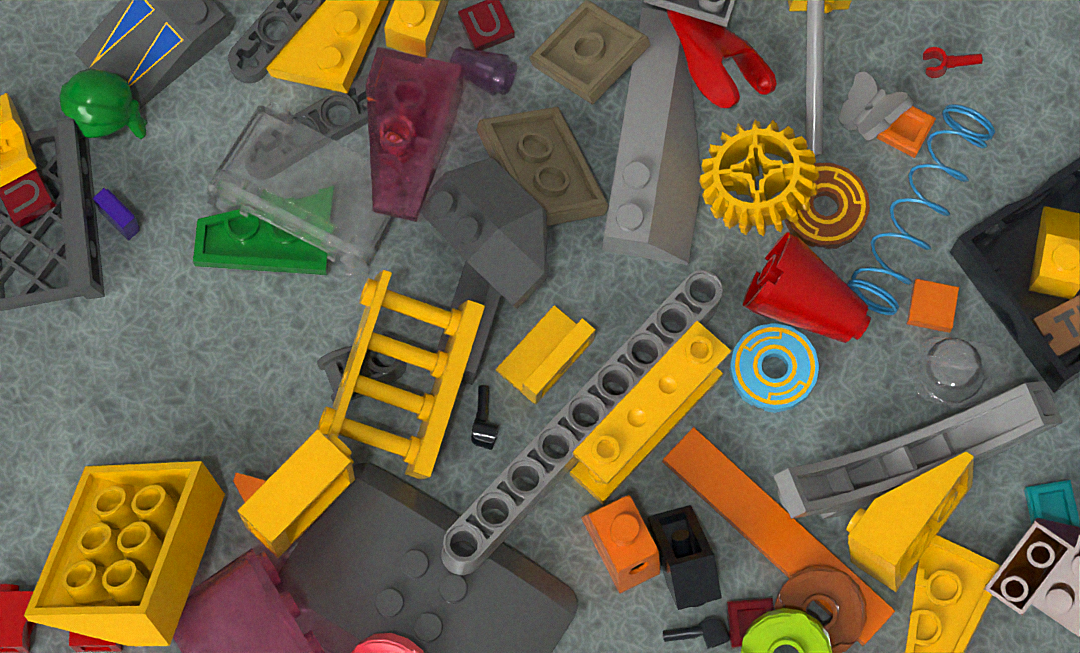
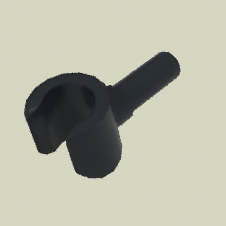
(483, 432)
(712, 630)

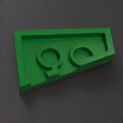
(253, 244)

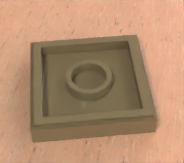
(589, 51)

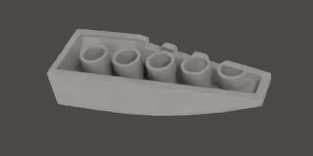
(657, 154)

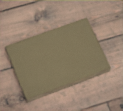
(545, 161)

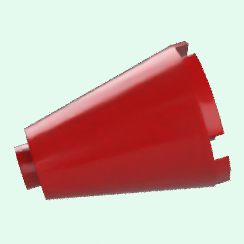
(806, 293)

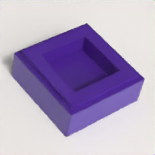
(116, 213)

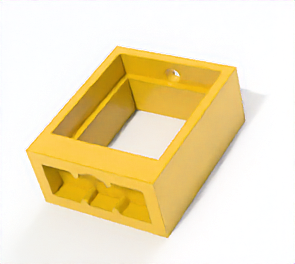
(298, 492)

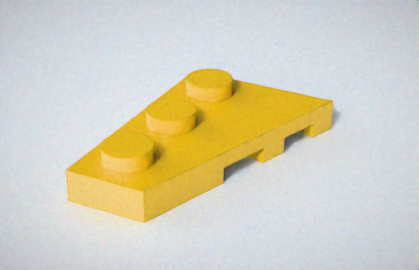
(330, 45)
(948, 598)

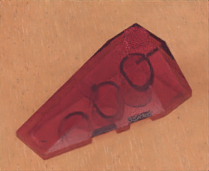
(409, 123)

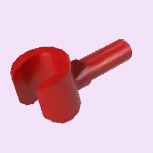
(948, 61)

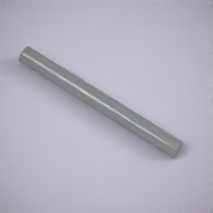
(814, 76)

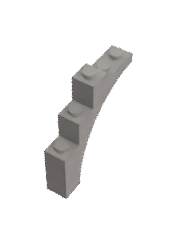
(856, 479)

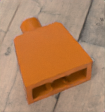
(623, 543)

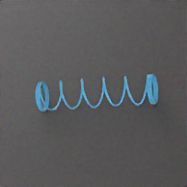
(969, 136)

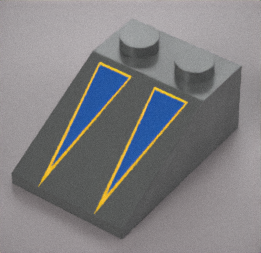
(154, 41)

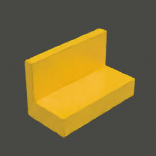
(546, 354)

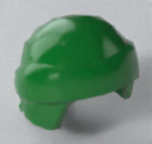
(101, 104)

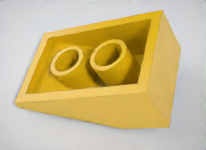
(902, 522)

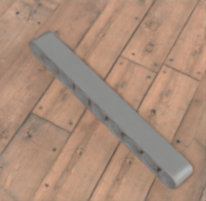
(567, 434)

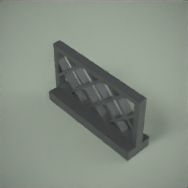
(78, 223)

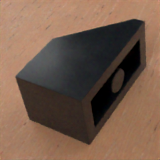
(685, 557)

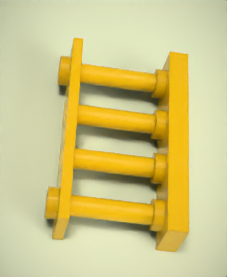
(445, 366)
(649, 412)

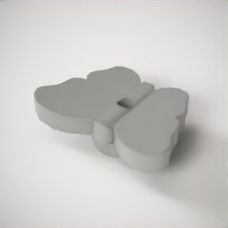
(871, 107)

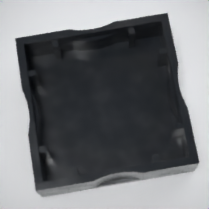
(1000, 262)

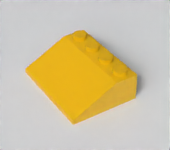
(128, 552)

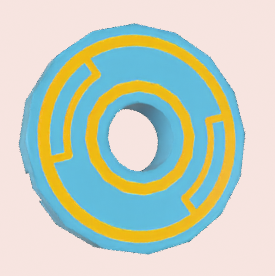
(779, 342)

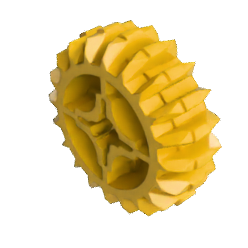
(725, 175)

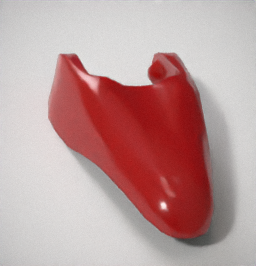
(706, 48)

